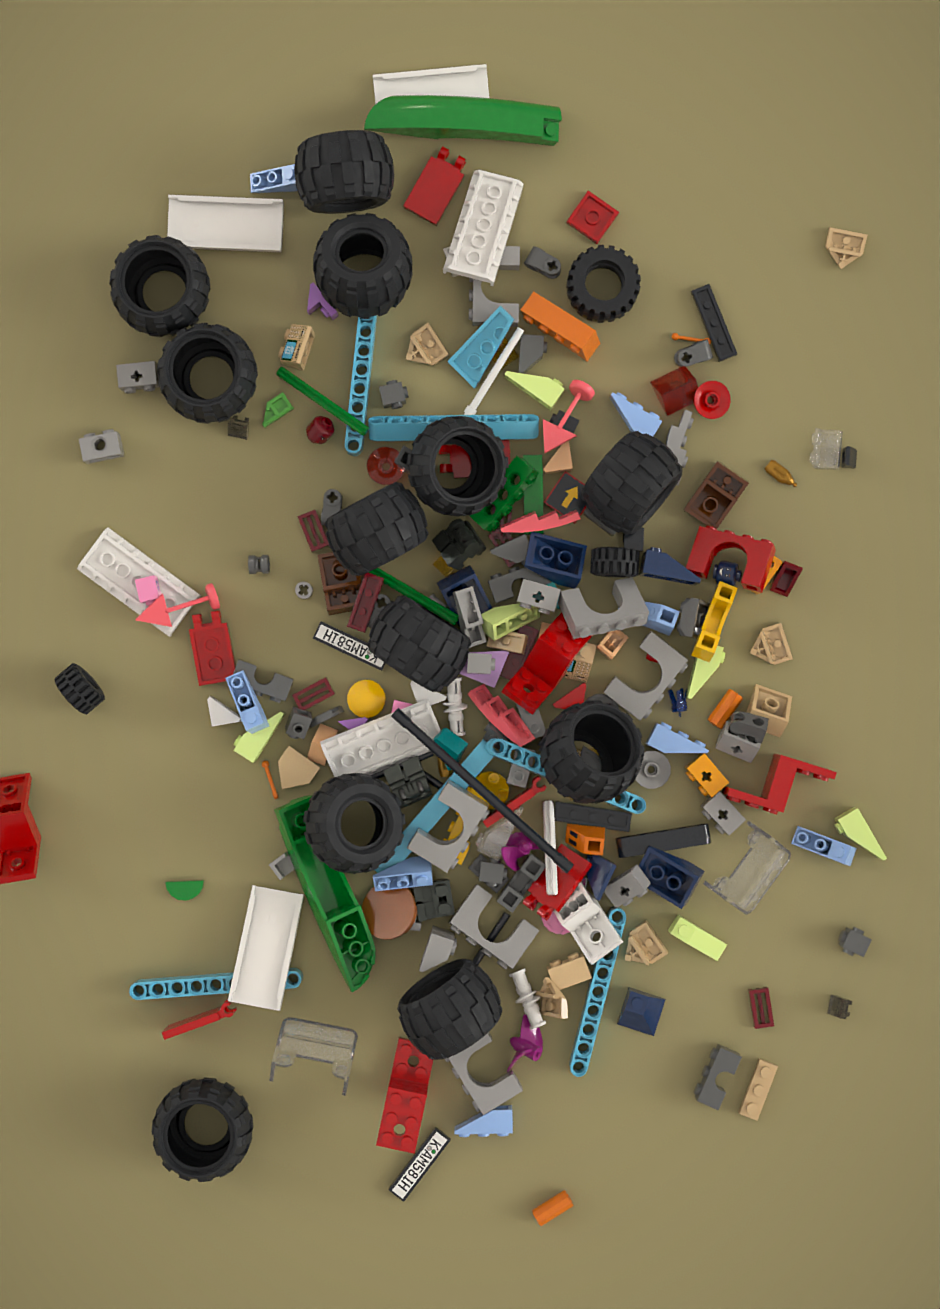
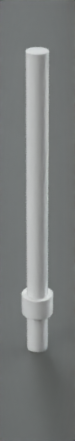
(471, 410)

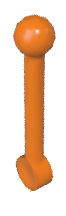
(675, 336)
(265, 764)

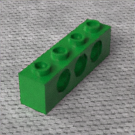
(527, 475)

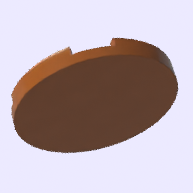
(389, 912)

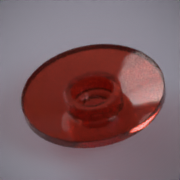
(375, 466)

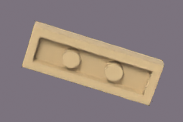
(758, 1089)

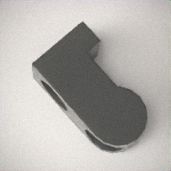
(749, 725)

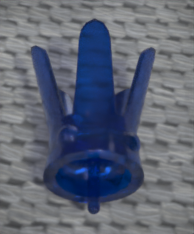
(681, 704)

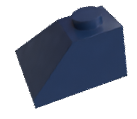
(599, 874)
(641, 1011)

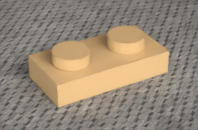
(511, 642)

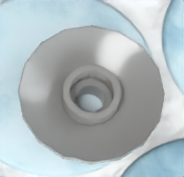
(661, 770)

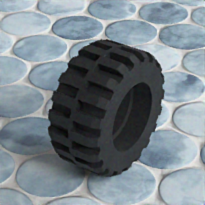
(608, 259)

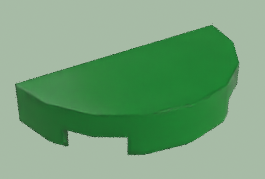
(184, 889)

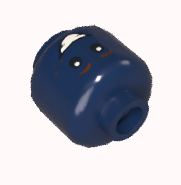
(727, 572)

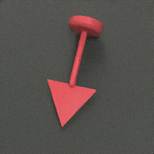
(556, 435)
(158, 612)

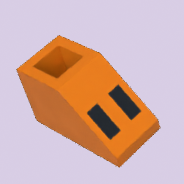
(586, 838)

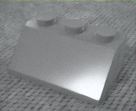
(438, 948)

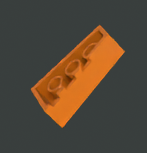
(561, 326)

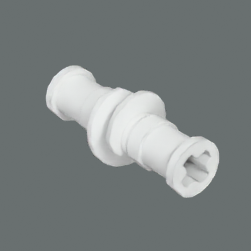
(455, 707)
(527, 998)

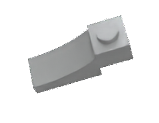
(469, 615)

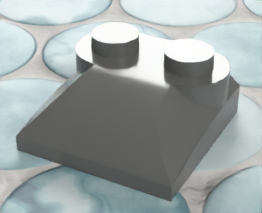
(692, 617)

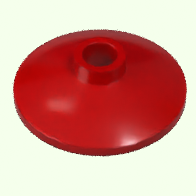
(720, 399)

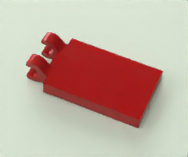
(435, 187)
(460, 461)
(211, 649)
(516, 801)
(566, 885)
(198, 1020)

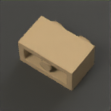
(569, 971)

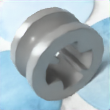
(298, 590)

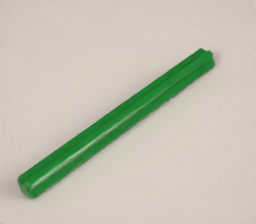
(323, 401)
(416, 596)

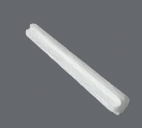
(549, 836)

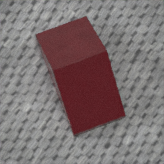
(785, 578)

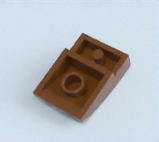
(716, 495)
(338, 584)

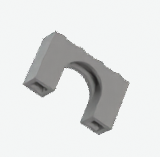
(483, 307)
(586, 622)
(640, 702)
(445, 853)
(466, 922)
(485, 1095)

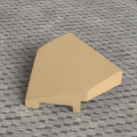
(845, 245)
(426, 346)
(772, 645)
(295, 769)
(644, 945)
(552, 1000)

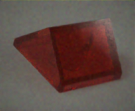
(675, 390)

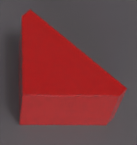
(573, 697)

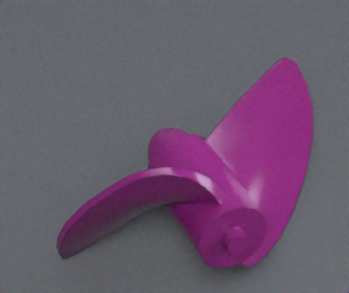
(516, 847)
(528, 1044)

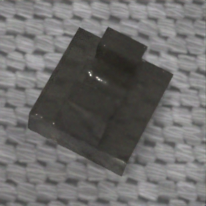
(238, 428)
(839, 1006)

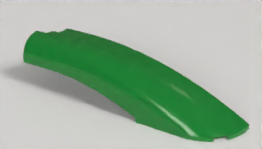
(465, 118)
(329, 899)

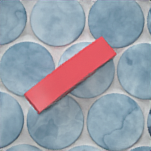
(531, 522)
(498, 714)

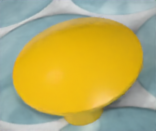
(366, 698)
(496, 783)

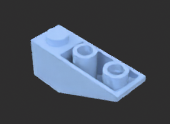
(274, 180)
(634, 416)
(661, 618)
(247, 702)
(670, 742)
(824, 846)
(406, 874)
(497, 1121)

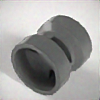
(258, 564)

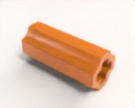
(725, 709)
(552, 1208)

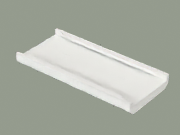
(451, 81)
(226, 223)
(483, 226)
(117, 565)
(379, 742)
(266, 948)

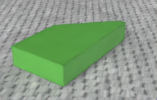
(276, 409)

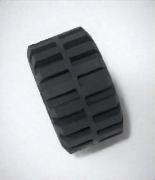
(614, 562)
(79, 688)

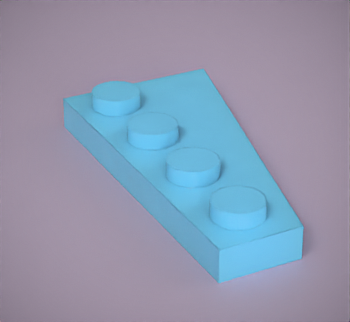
(481, 347)

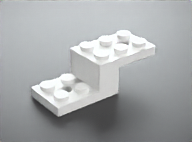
(585, 918)

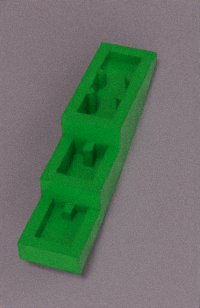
(534, 494)

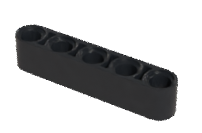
(663, 840)

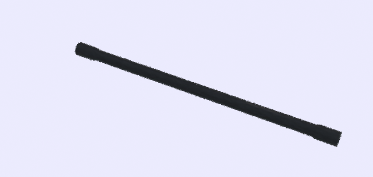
(558, 858)

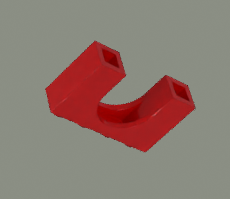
(711, 541)

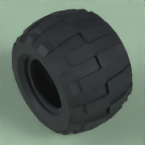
(344, 172)
(145, 259)
(367, 291)
(189, 348)
(486, 459)
(631, 482)
(377, 529)
(418, 644)
(612, 737)
(324, 823)
(450, 1009)
(186, 1156)

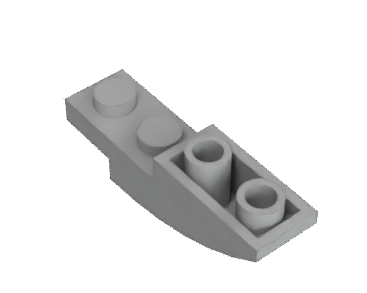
(677, 438)

